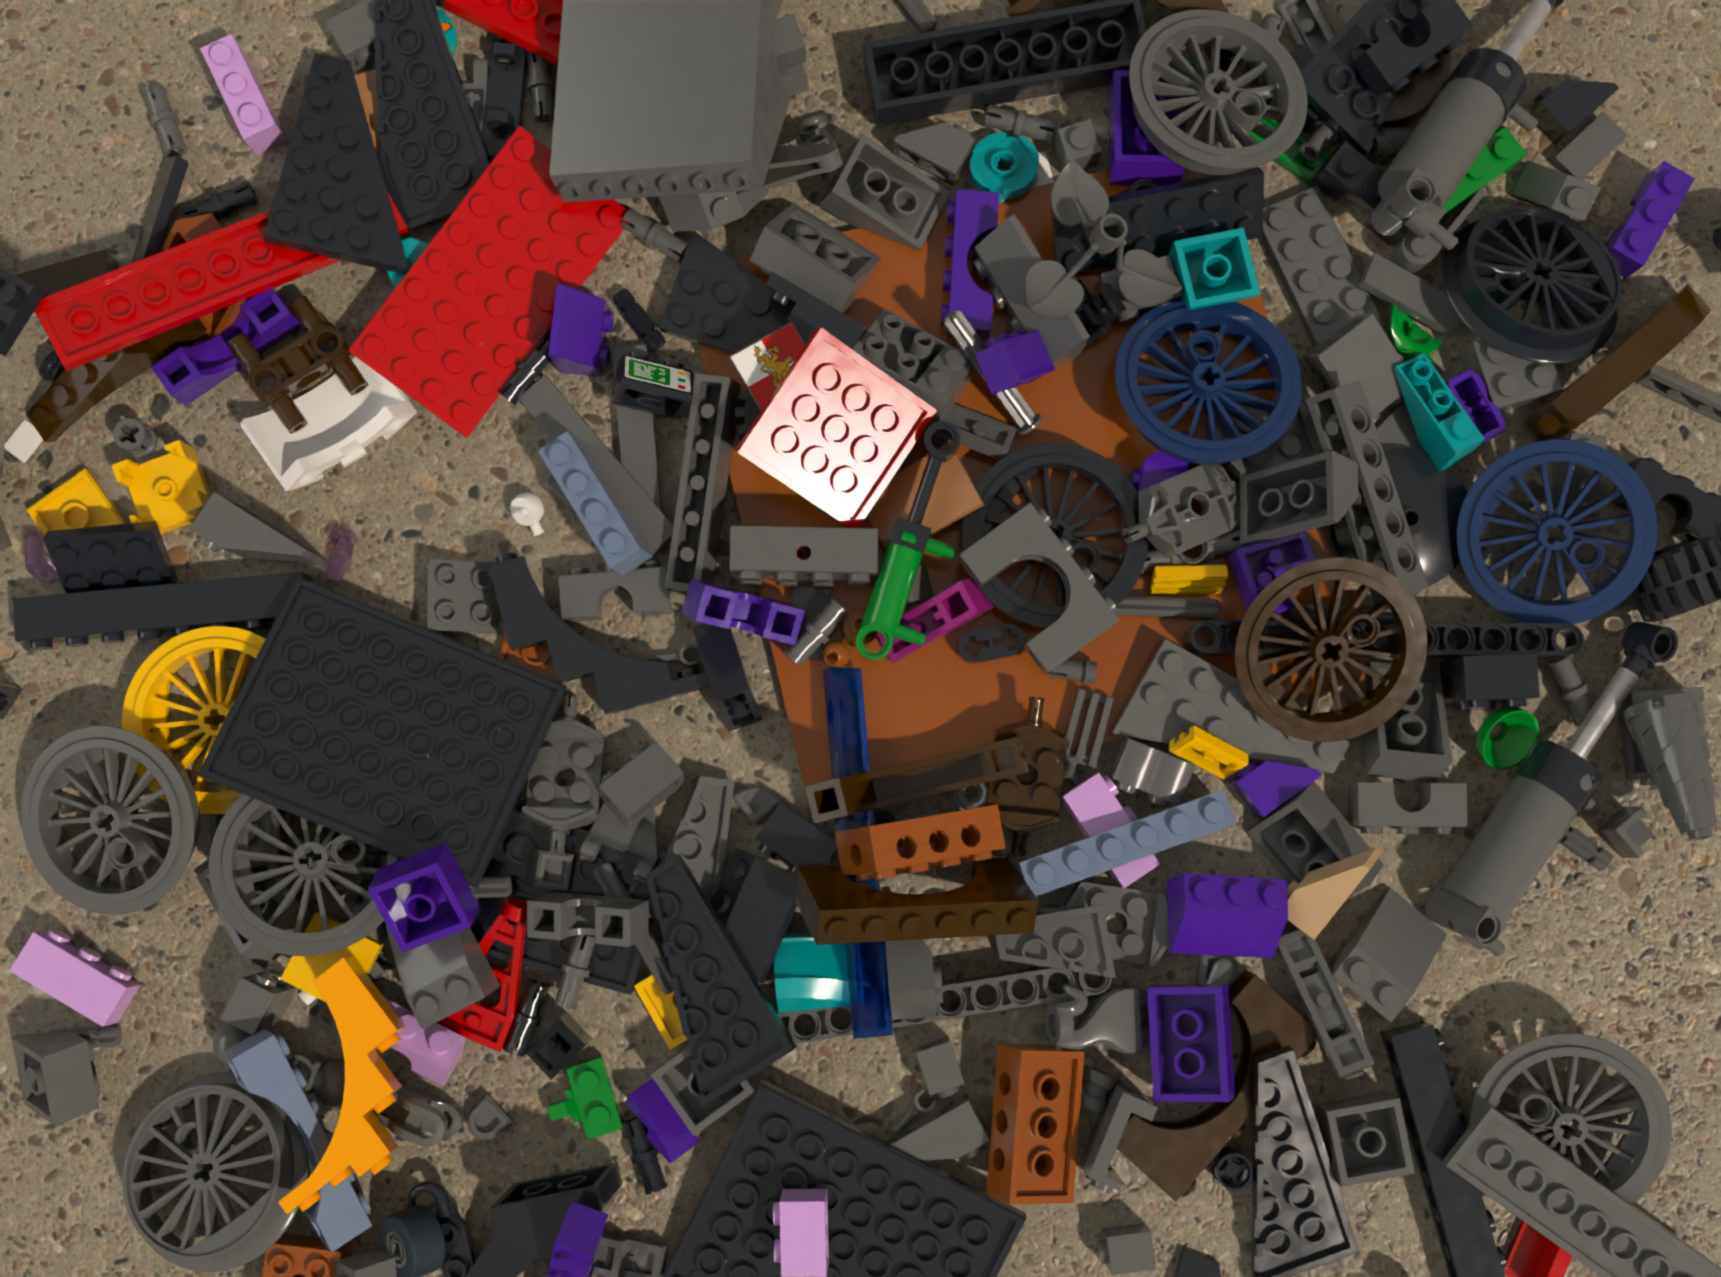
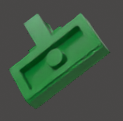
(589, 1099)

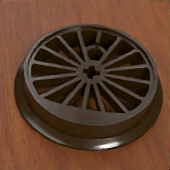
(1264, 688)

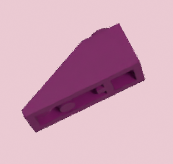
(941, 616)

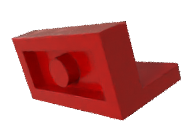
(1535, 1255)

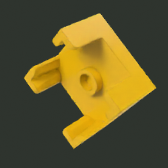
(166, 488)

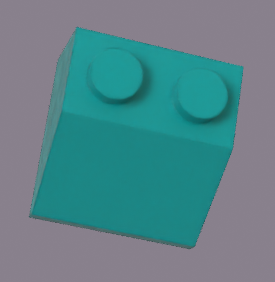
(1214, 269)

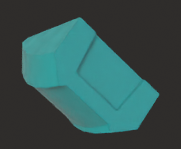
(810, 974)

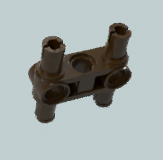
(297, 364)

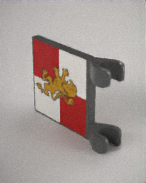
(767, 362)

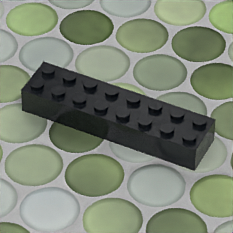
(1001, 60)

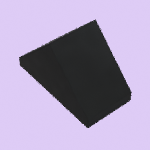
(559, 1045)

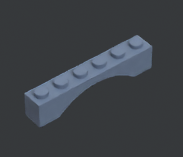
(1127, 843)
(264, 1071)

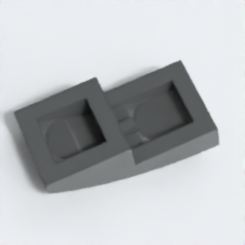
(629, 1257)

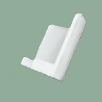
(335, 430)

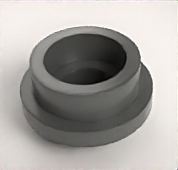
(979, 801)

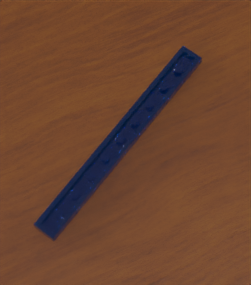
(850, 757)

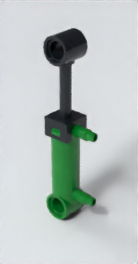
(904, 554)

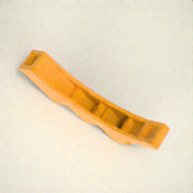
(364, 1025)

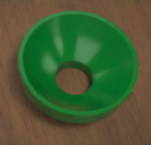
(1513, 741)

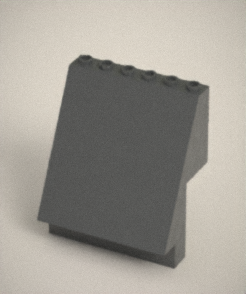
(665, 98)

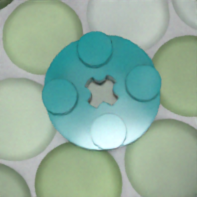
(1009, 183)

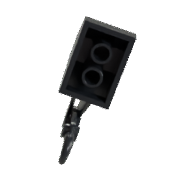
(524, 1220)

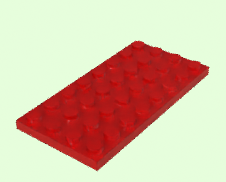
(487, 286)

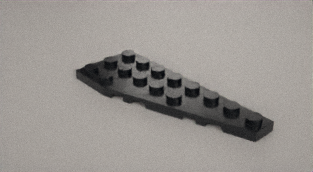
(425, 121)

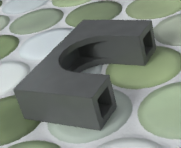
(1030, 538)

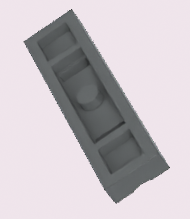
(1324, 1003)

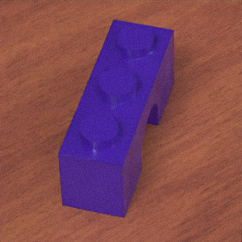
(1651, 213)
(742, 610)

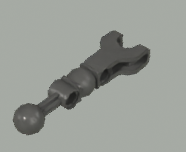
(408, 1117)

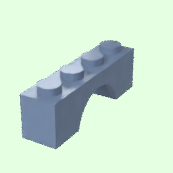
(600, 515)

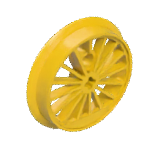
(148, 702)

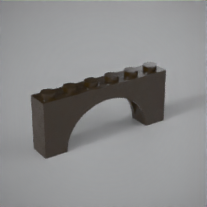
(847, 912)
(1181, 1149)

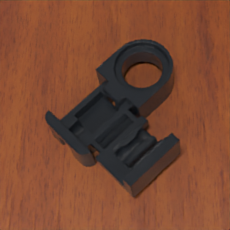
(1099, 310)

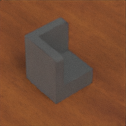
(1627, 832)

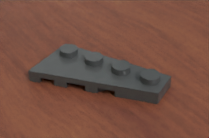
(703, 833)

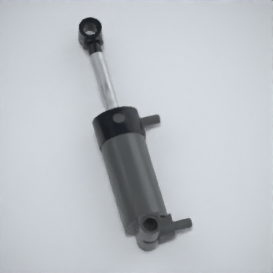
(1455, 131)
(1538, 809)

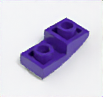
(665, 1126)

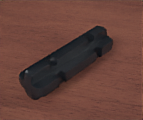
(639, 320)

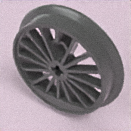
(1215, 93)
(112, 818)
(235, 889)
(1645, 1140)
(210, 1174)

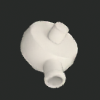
(527, 511)

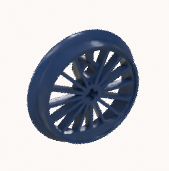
(1205, 382)
(1492, 489)

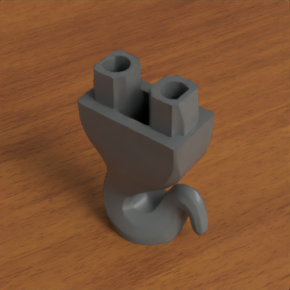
(1107, 1019)

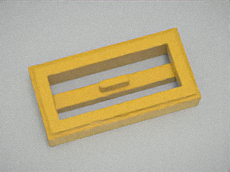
(1188, 579)
(1209, 752)

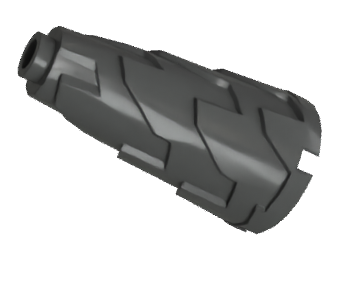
(1677, 756)

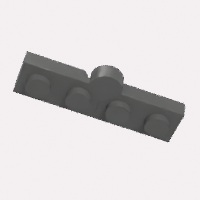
(978, 432)

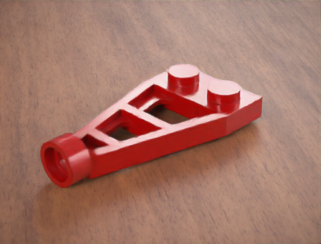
(490, 1023)

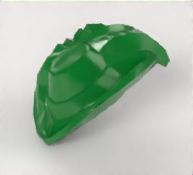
(1409, 337)

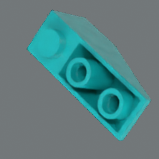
(1436, 414)

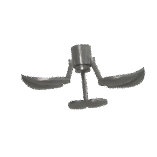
(1082, 199)

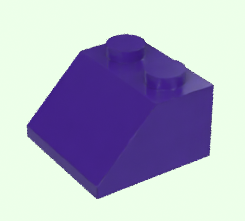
(580, 332)

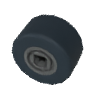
(414, 1240)

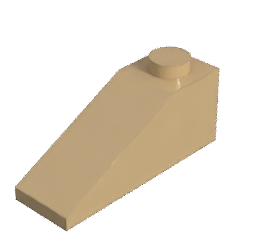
(1325, 890)

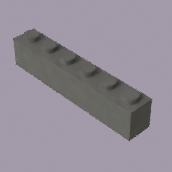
(703, 481)

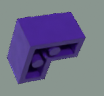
(1264, 561)

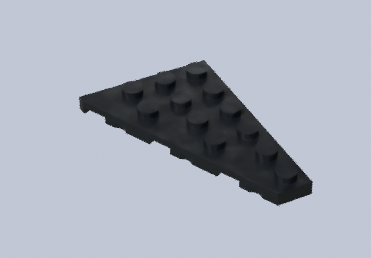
(331, 179)

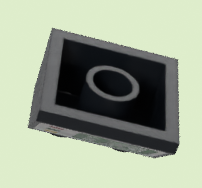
(652, 386)

